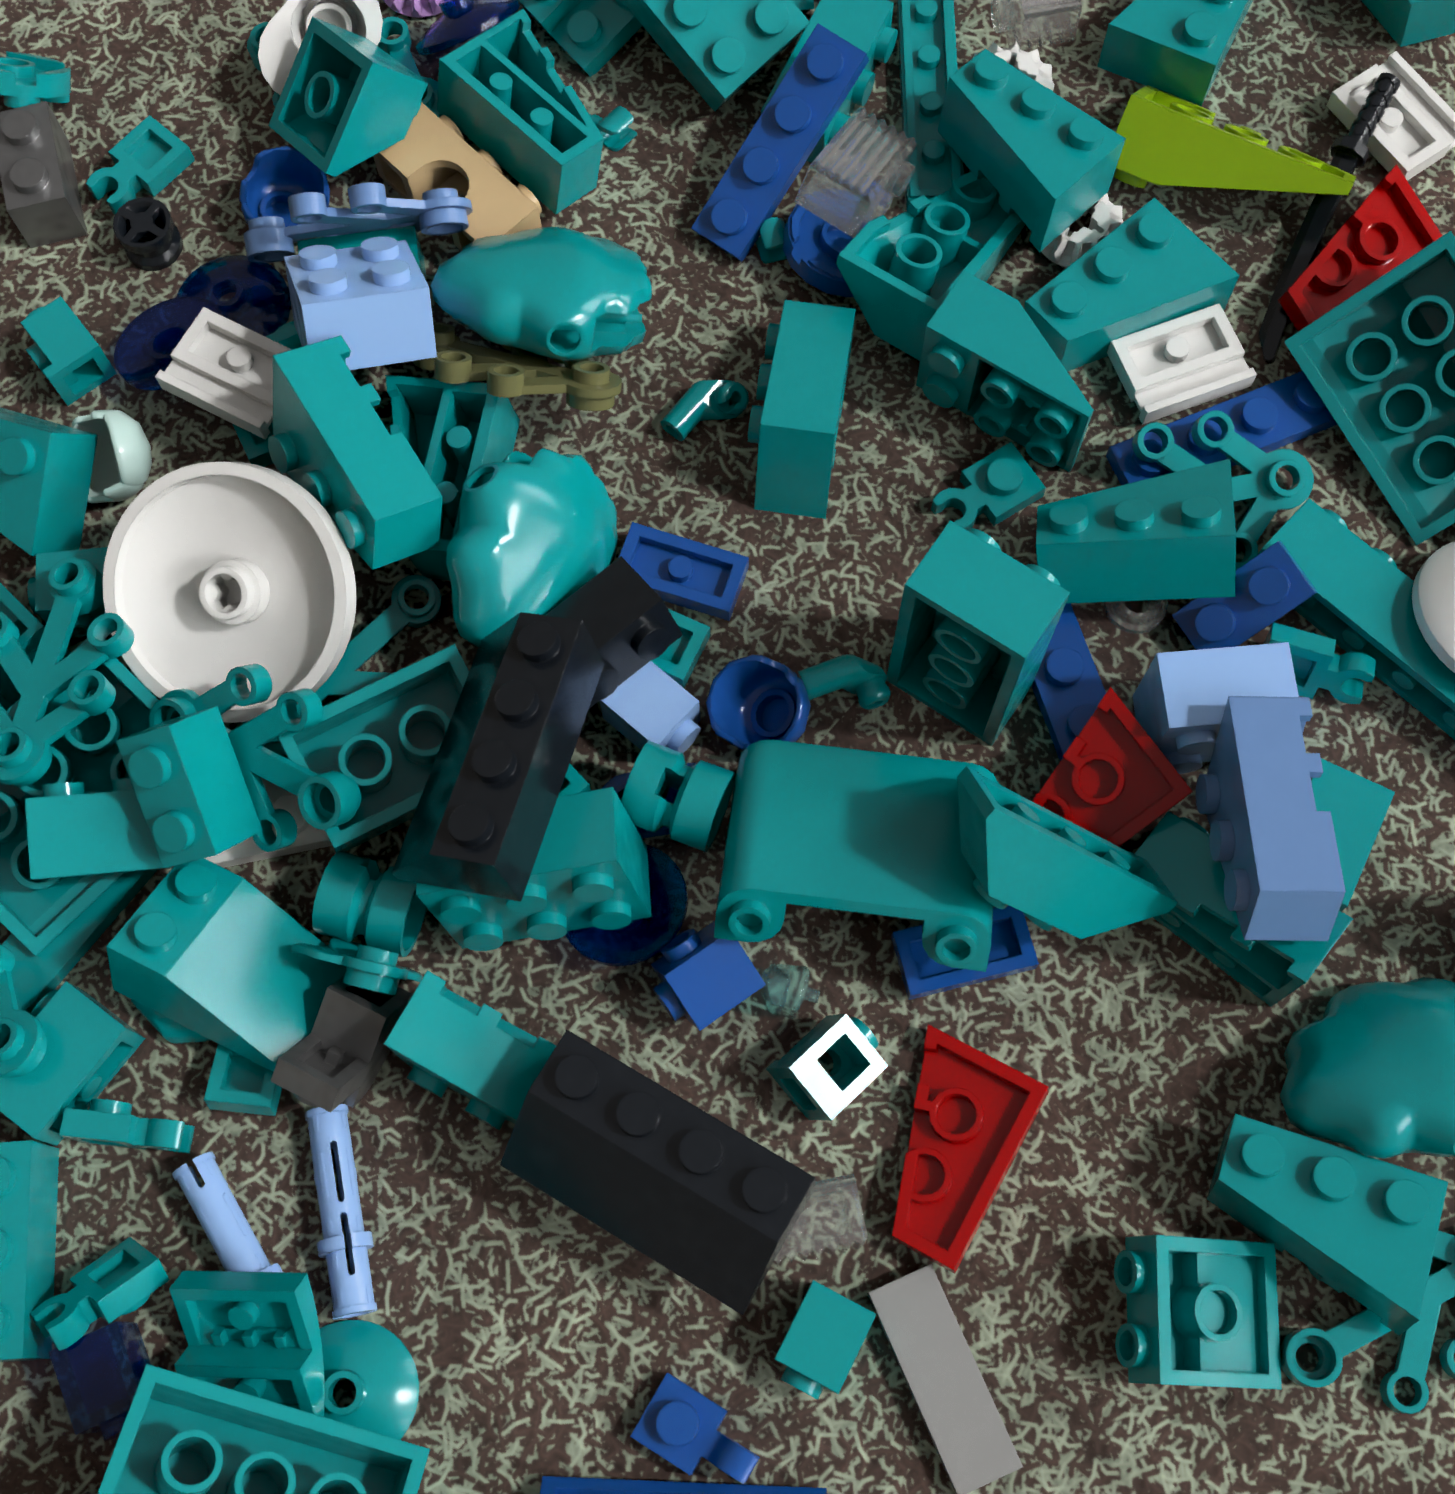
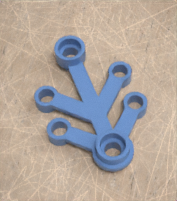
(370, 210)

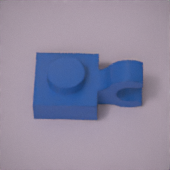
(684, 1428)

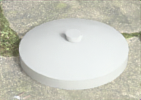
(230, 574)

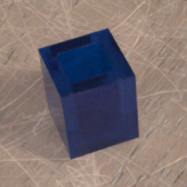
(101, 1377)

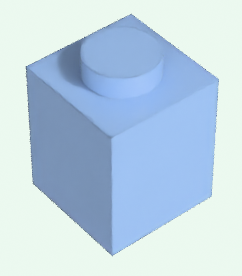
(654, 710)

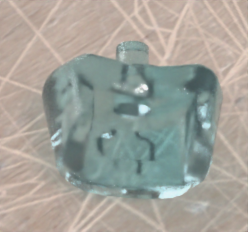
(787, 989)

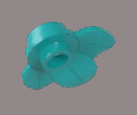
(365, 965)

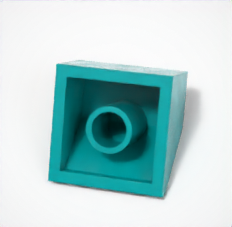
(344, 99)

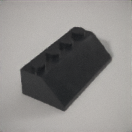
(503, 758)
(656, 1171)

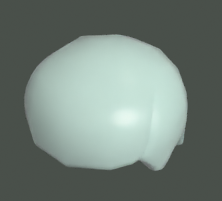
(120, 458)

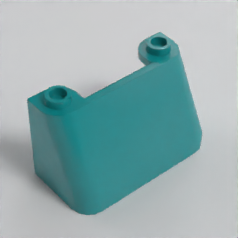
(852, 838)

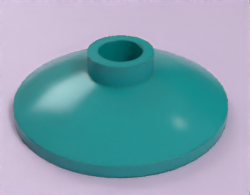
(380, 1371)

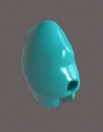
(547, 292)
(527, 538)
(1378, 1069)

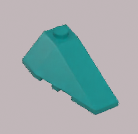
(912, 261)

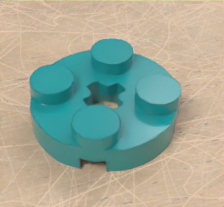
(33, 78)

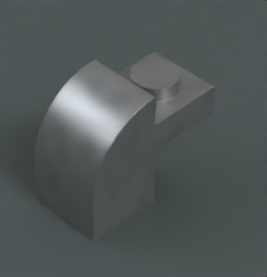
(344, 1047)

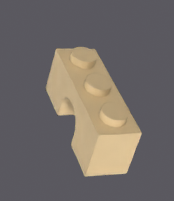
(439, 157)

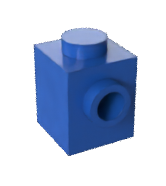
(704, 976)

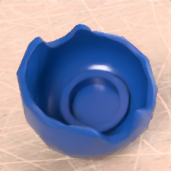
(274, 178)
(757, 702)

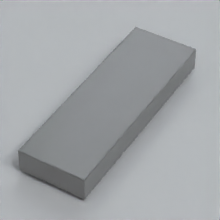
(944, 1380)

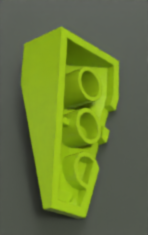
(1179, 146)

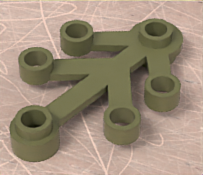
(586, 383)

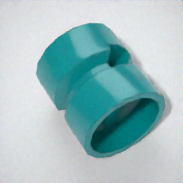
(698, 804)
(362, 901)

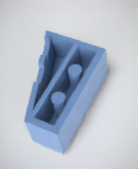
(1265, 822)

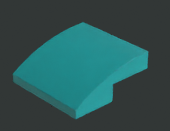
(252, 1334)

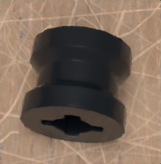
(148, 219)

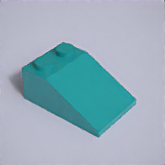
(222, 962)

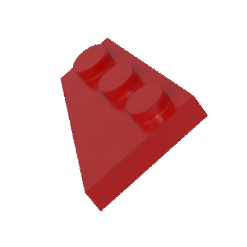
(1371, 242)
(1113, 776)
(960, 1146)

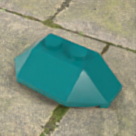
(1051, 865)

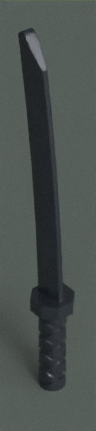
(1347, 154)

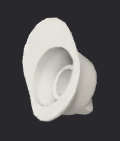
(288, 27)

